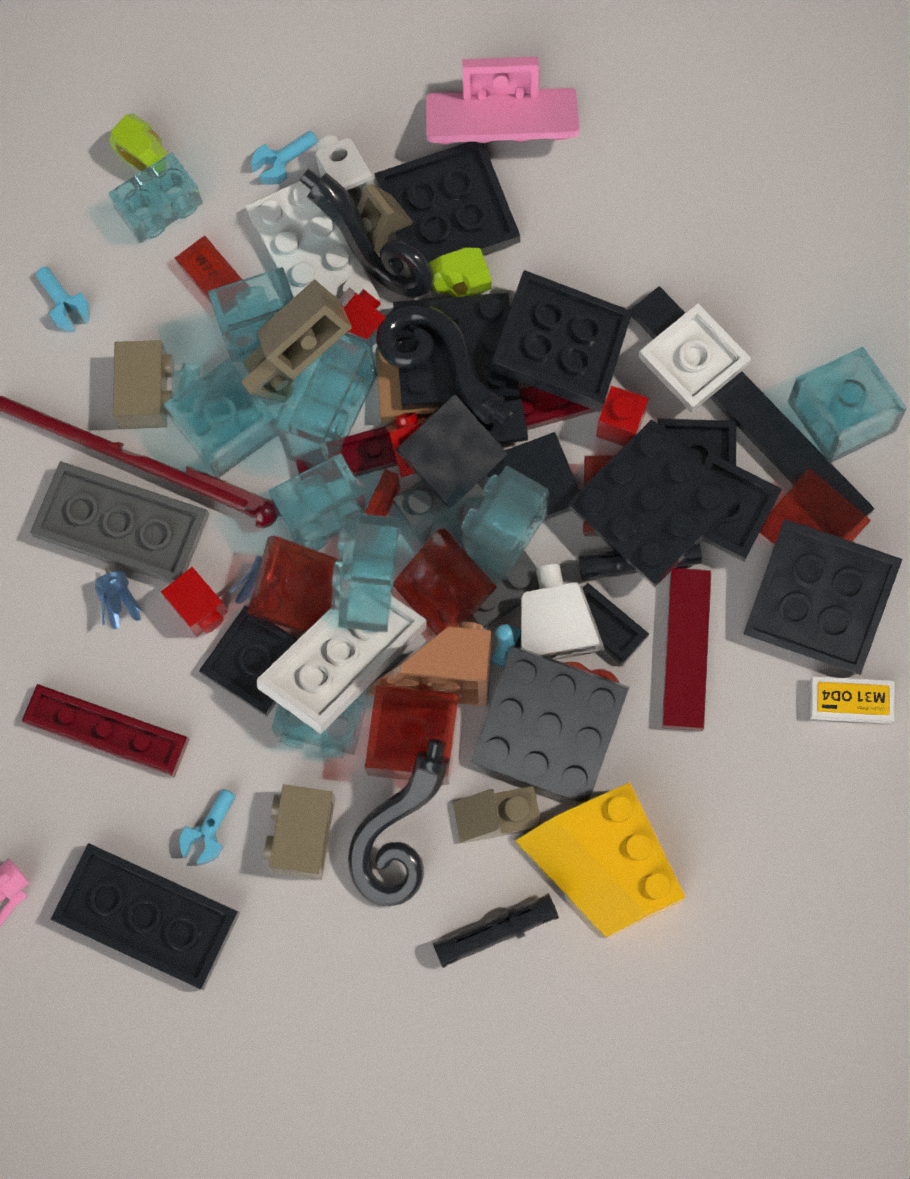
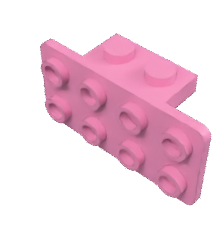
(500, 104)

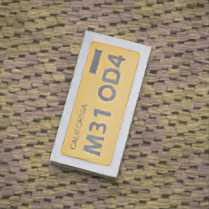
(852, 700)

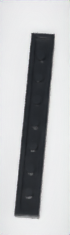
(755, 412)

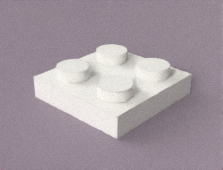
(694, 357)

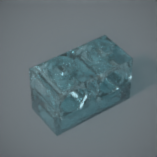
(150, 191)
(329, 745)

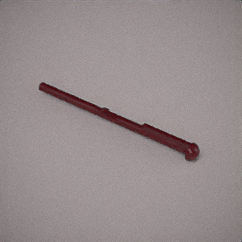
(192, 479)

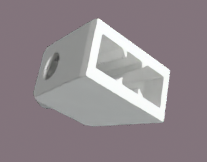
(344, 164)
(557, 617)

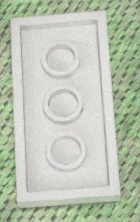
(307, 243)
(336, 664)

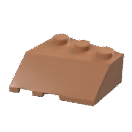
(448, 663)

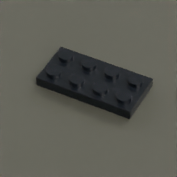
(145, 916)

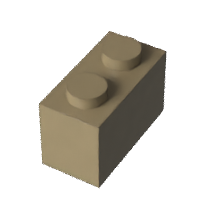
(303, 329)
(141, 384)
(300, 831)

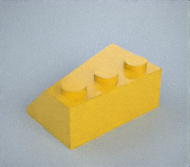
(606, 861)

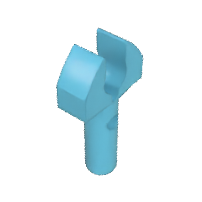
(280, 158)
(62, 300)
(506, 637)
(208, 830)

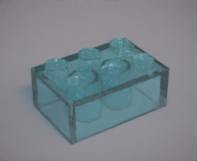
(326, 401)

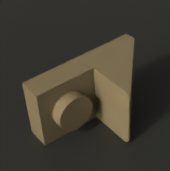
(380, 215)
(266, 378)
(496, 814)

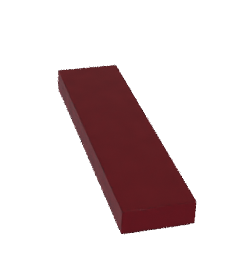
(686, 649)
(105, 730)

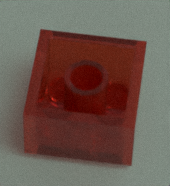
(402, 727)

